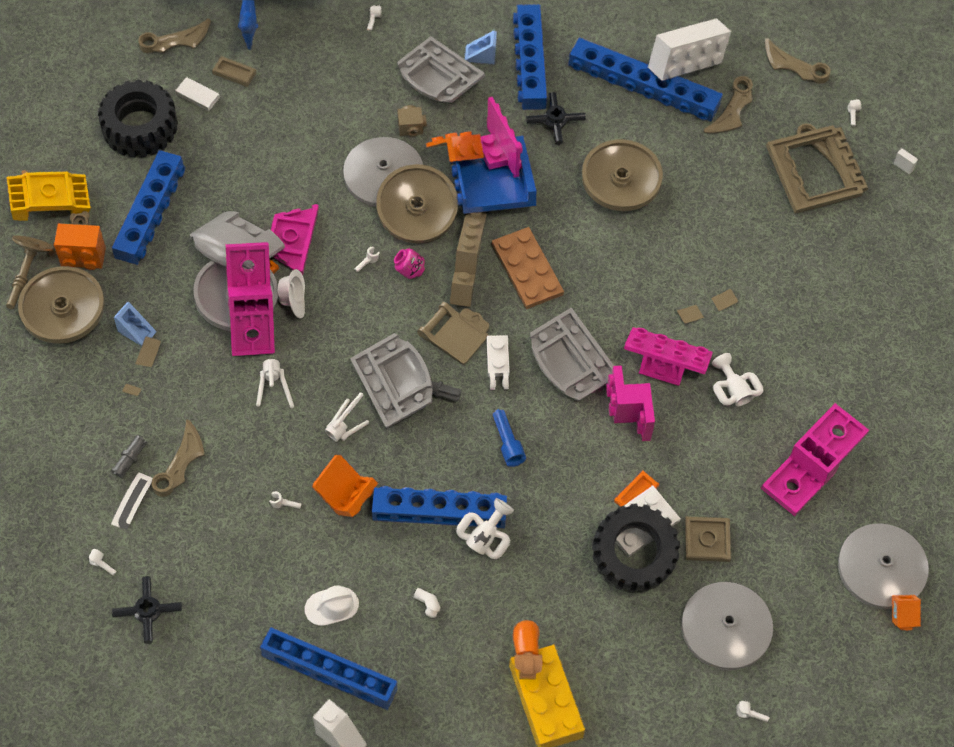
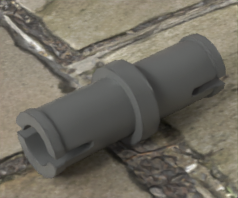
(129, 456)

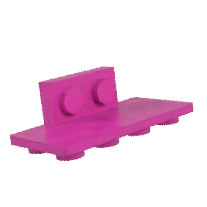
(500, 146)
(666, 357)

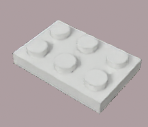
(634, 539)

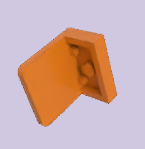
(460, 147)
(343, 487)

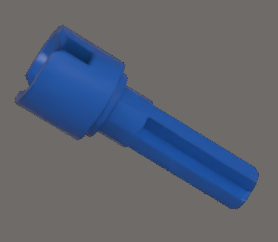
(511, 449)

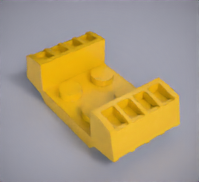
(47, 193)

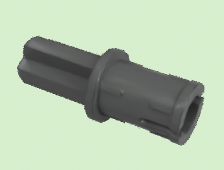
(445, 391)

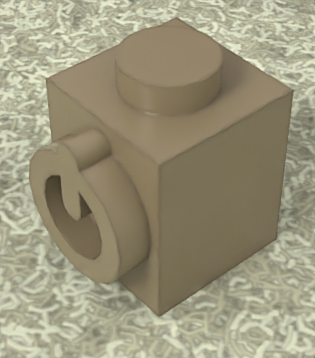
(411, 121)

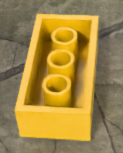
(549, 702)

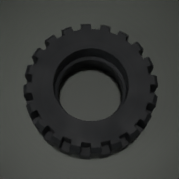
(142, 138)
(648, 521)

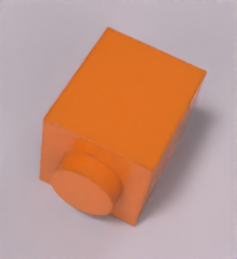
(906, 611)

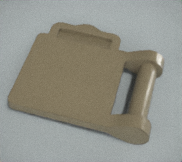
(460, 334)

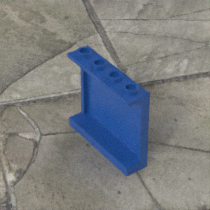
(493, 188)

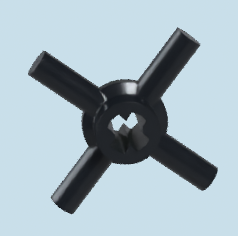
(555, 118)
(153, 613)

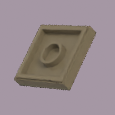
(707, 539)

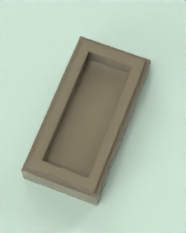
(234, 71)

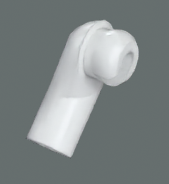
(430, 601)

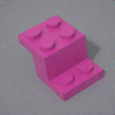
(631, 403)

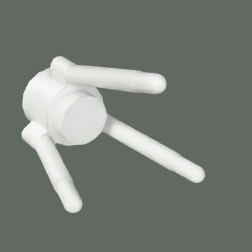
(271, 372)
(337, 428)

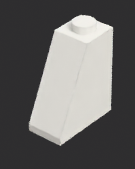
(336, 727)

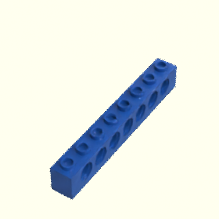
(637, 77)

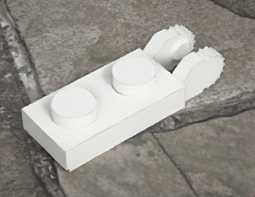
(498, 360)

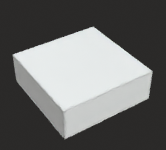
(905, 161)

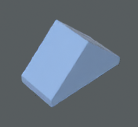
(482, 49)
(133, 325)

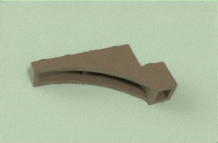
(467, 258)

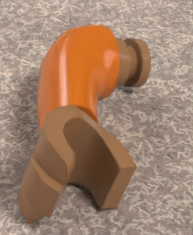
(527, 650)

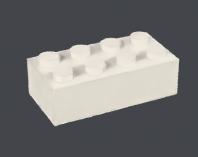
(689, 49)

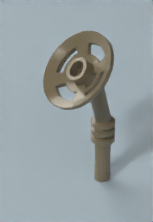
(31, 248)

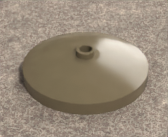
(622, 175)
(419, 187)
(61, 304)

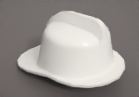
(291, 292)
(331, 605)

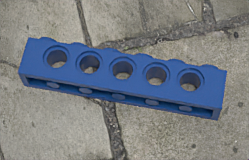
(531, 57)
(140, 213)
(428, 513)
(329, 668)

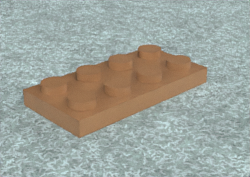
(527, 268)

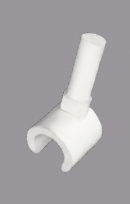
(375, 11)
(854, 105)
(369, 259)
(283, 502)
(95, 559)
(744, 711)

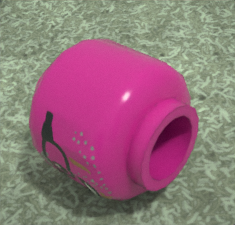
(409, 263)

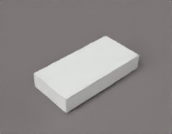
(197, 94)

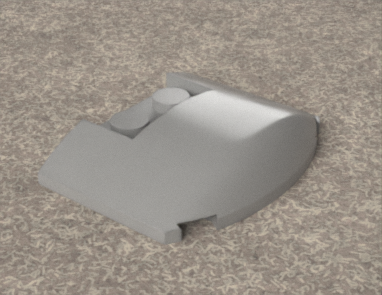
(438, 71)
(231, 229)
(570, 356)
(394, 378)

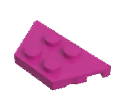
(296, 232)

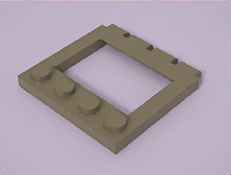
(841, 156)

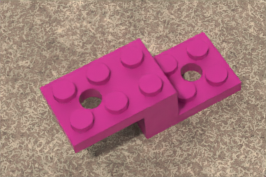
(250, 298)
(815, 459)

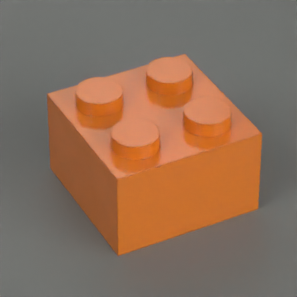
(80, 246)

